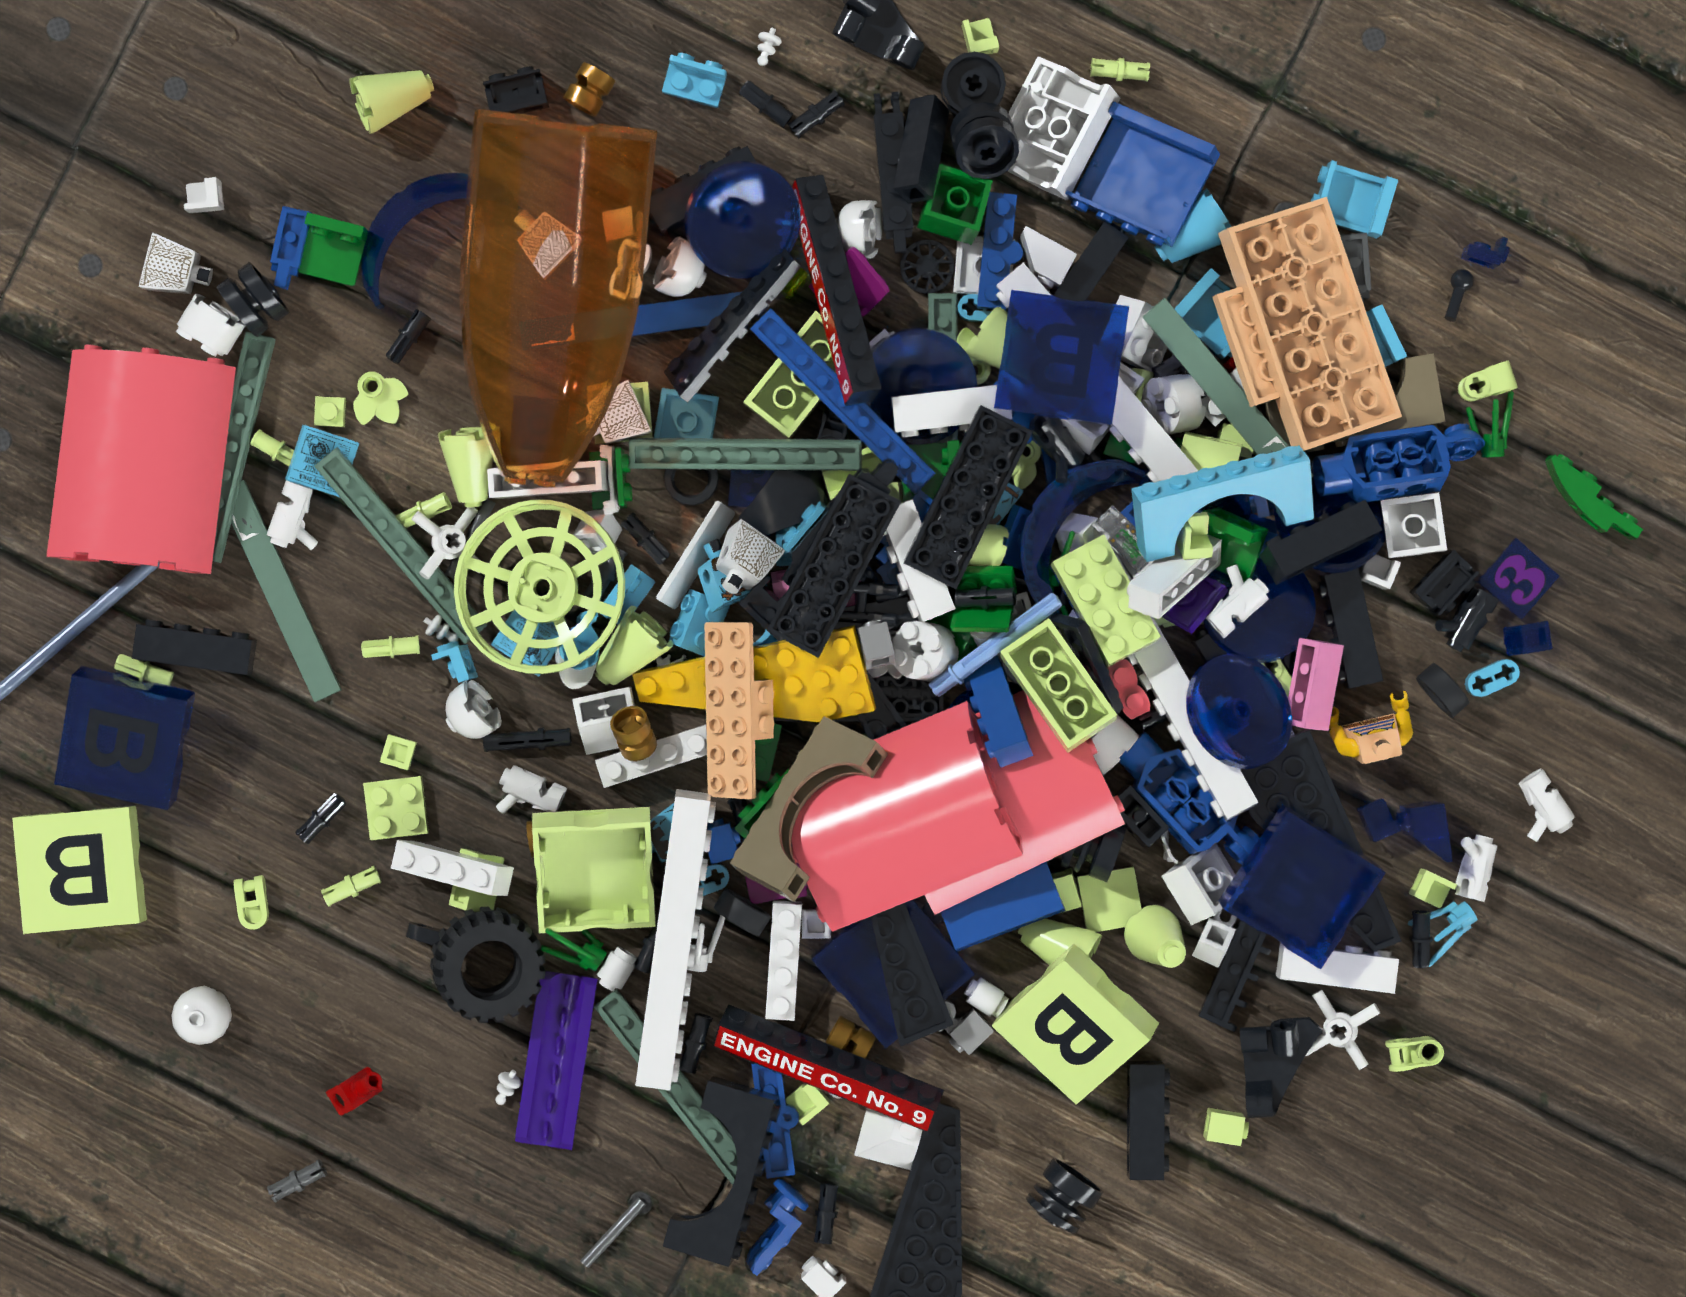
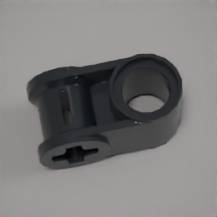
(831, 429)

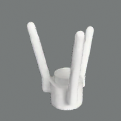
(702, 955)

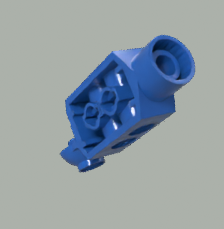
(1394, 462)
(1178, 800)

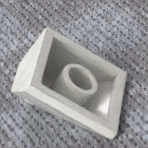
(887, 1140)

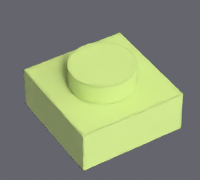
(330, 411)
(398, 752)

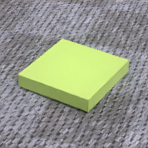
(1111, 902)

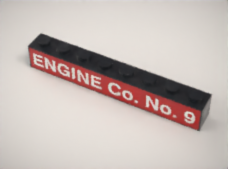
(835, 292)
(828, 1068)

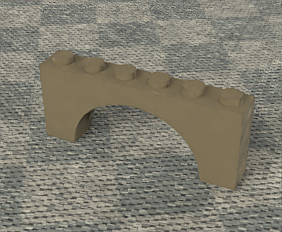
(1416, 396)
(828, 755)

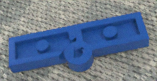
(998, 248)
(780, 1154)

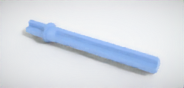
(993, 646)

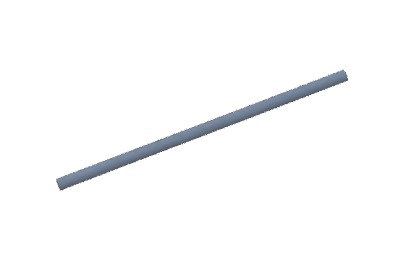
(74, 628)

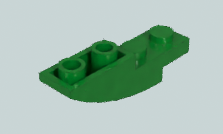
(1580, 492)

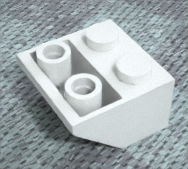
(1141, 344)
(594, 717)

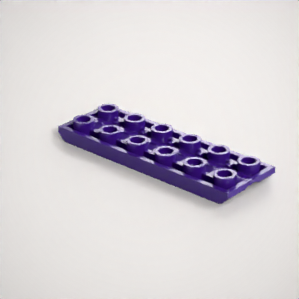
(556, 1060)

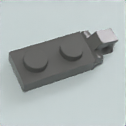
(1358, 255)

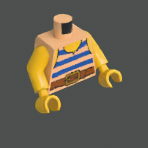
(1376, 737)

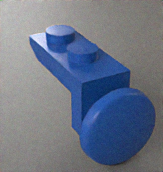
(781, 1230)

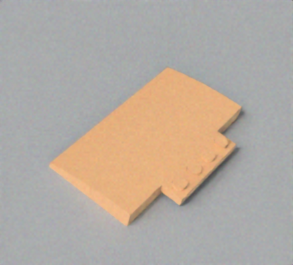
(1303, 326)

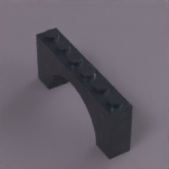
(748, 1119)

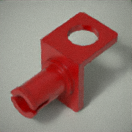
(355, 1090)

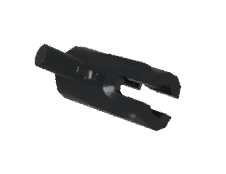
(1057, 444)
(1468, 619)

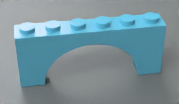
(1168, 504)

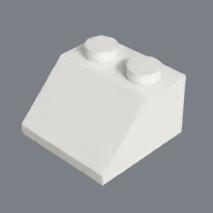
(1046, 258)
(1413, 525)
(1199, 883)

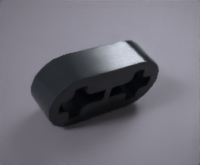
(423, 933)

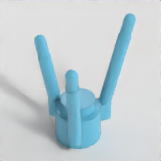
(1460, 919)

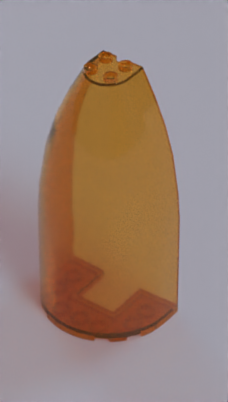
(555, 346)

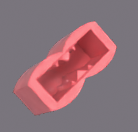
(1131, 695)

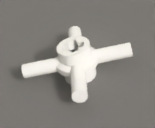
(439, 540)
(1342, 1019)

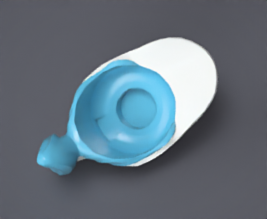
(581, 674)

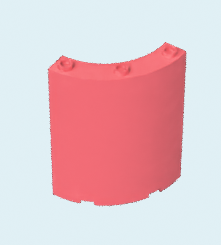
(141, 459)
(1052, 800)
(910, 827)

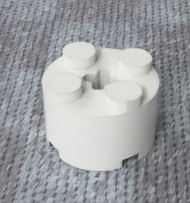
(210, 325)
(1174, 402)
(924, 650)
(1112, 743)

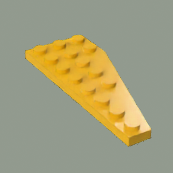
(802, 683)

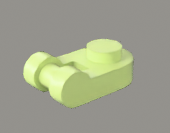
(251, 913)

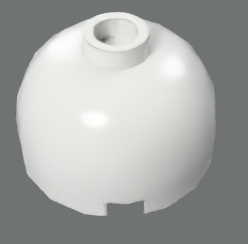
(860, 225)
(679, 271)
(470, 712)
(201, 1015)

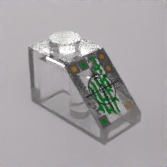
(1121, 537)

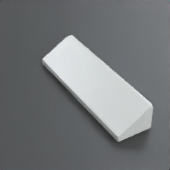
(695, 555)

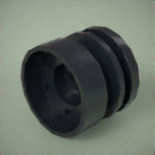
(1099, 852)
(1064, 1196)

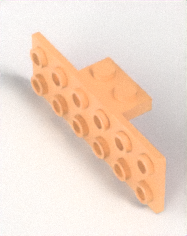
(736, 709)

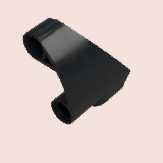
(880, 31)
(784, 500)
(1272, 1060)

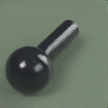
(1461, 282)

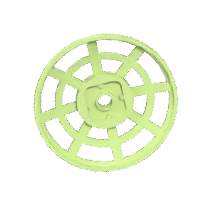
(523, 583)

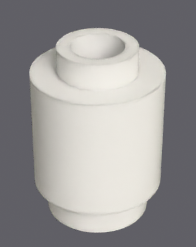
(616, 969)
(986, 997)

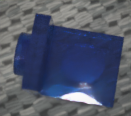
(1482, 255)
(1527, 638)

